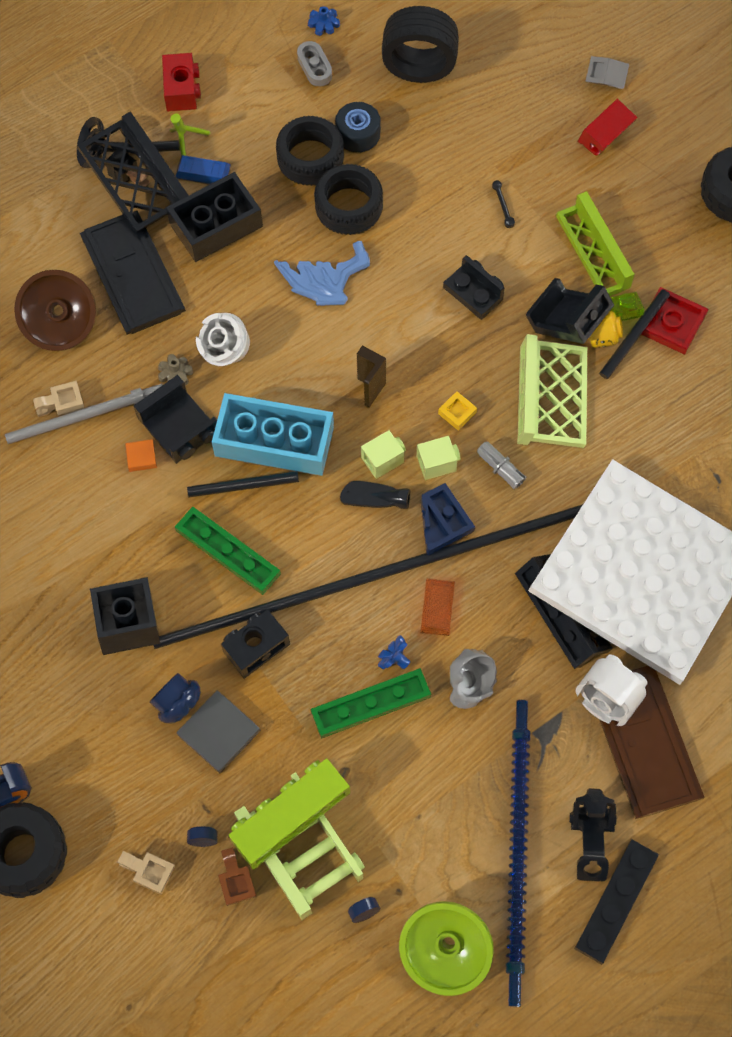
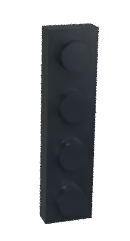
(616, 902)

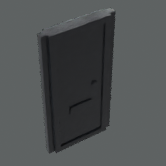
(132, 273)

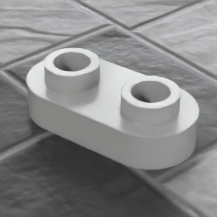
(316, 65)

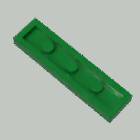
(227, 550)
(370, 703)

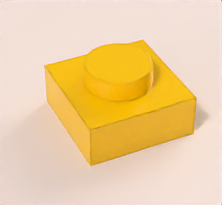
(457, 410)

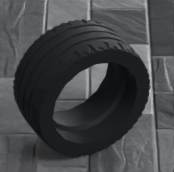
(420, 24)

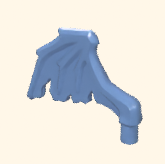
(322, 281)

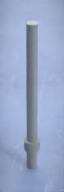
(80, 415)

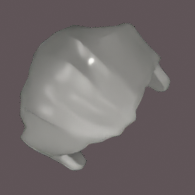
(472, 678)

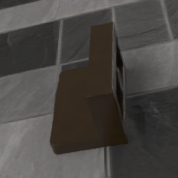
(372, 372)

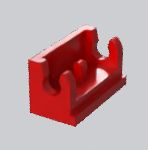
(607, 127)

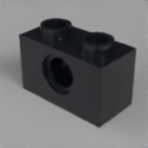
(248, 658)

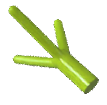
(181, 128)

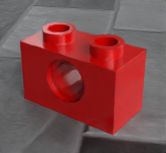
(179, 82)

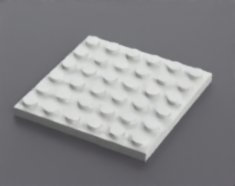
(641, 571)

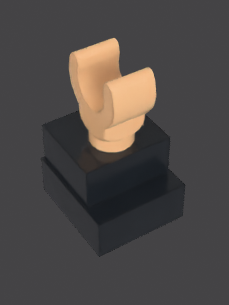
(126, 175)

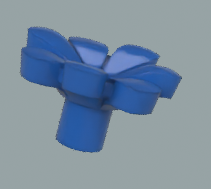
(323, 20)
(394, 654)

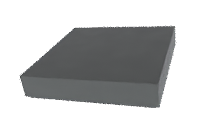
(218, 731)

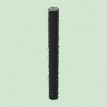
(634, 334)
(242, 484)

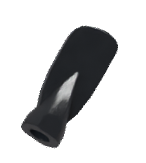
(374, 495)

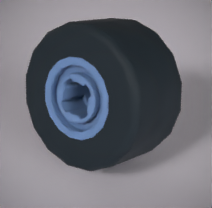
(359, 126)

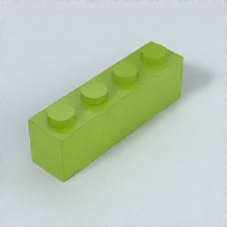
(289, 813)

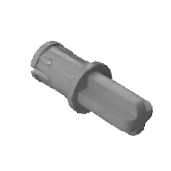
(501, 465)

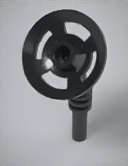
(86, 133)

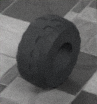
(717, 184)
(48, 853)

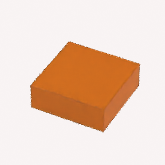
(141, 455)

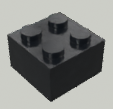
(124, 616)

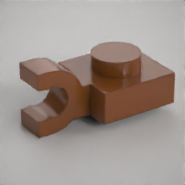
(237, 881)

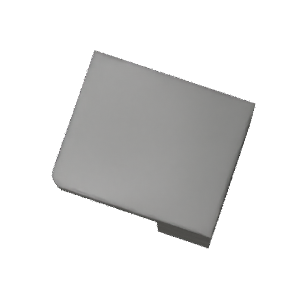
(607, 72)

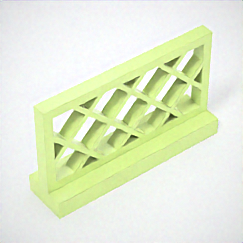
(529, 393)

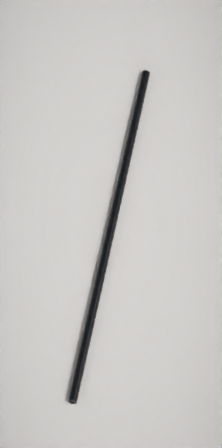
(368, 576)

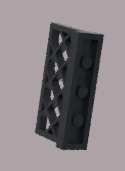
(148, 155)

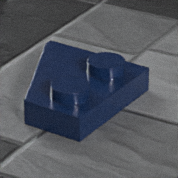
(443, 519)

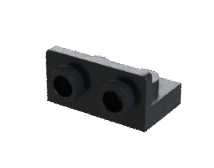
(475, 287)

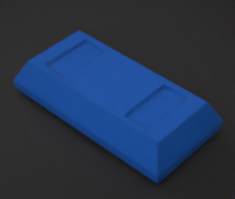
(201, 169)

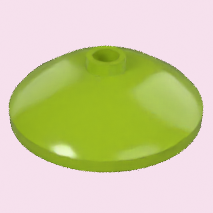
(441, 966)

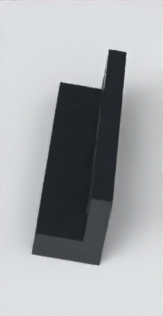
(569, 633)

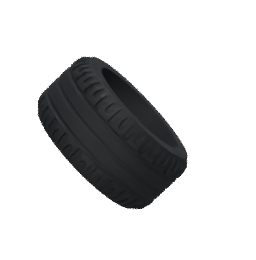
(308, 129)
(348, 178)

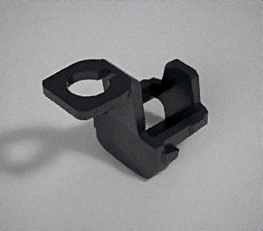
(593, 821)

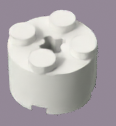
(612, 690)

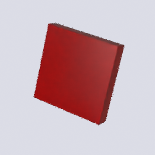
(676, 322)

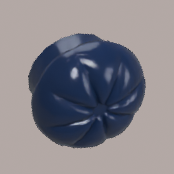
(176, 699)

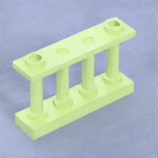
(287, 871)

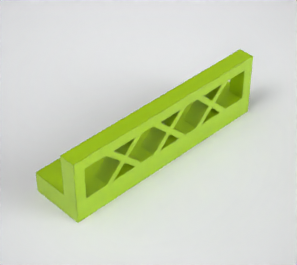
(602, 239)

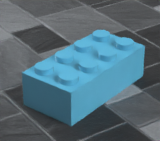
(273, 434)

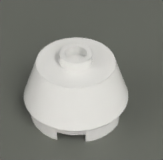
(223, 339)

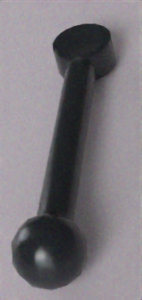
(509, 221)

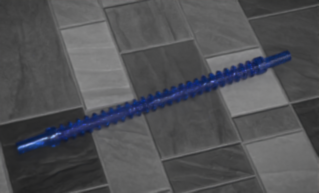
(515, 966)

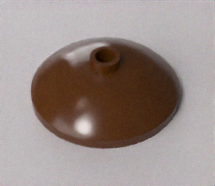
(36, 307)

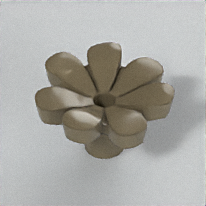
(174, 367)

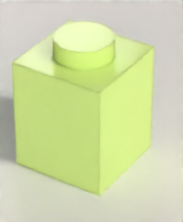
(383, 454)
(437, 457)

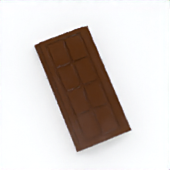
(652, 754)

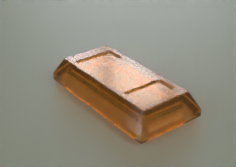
(437, 607)

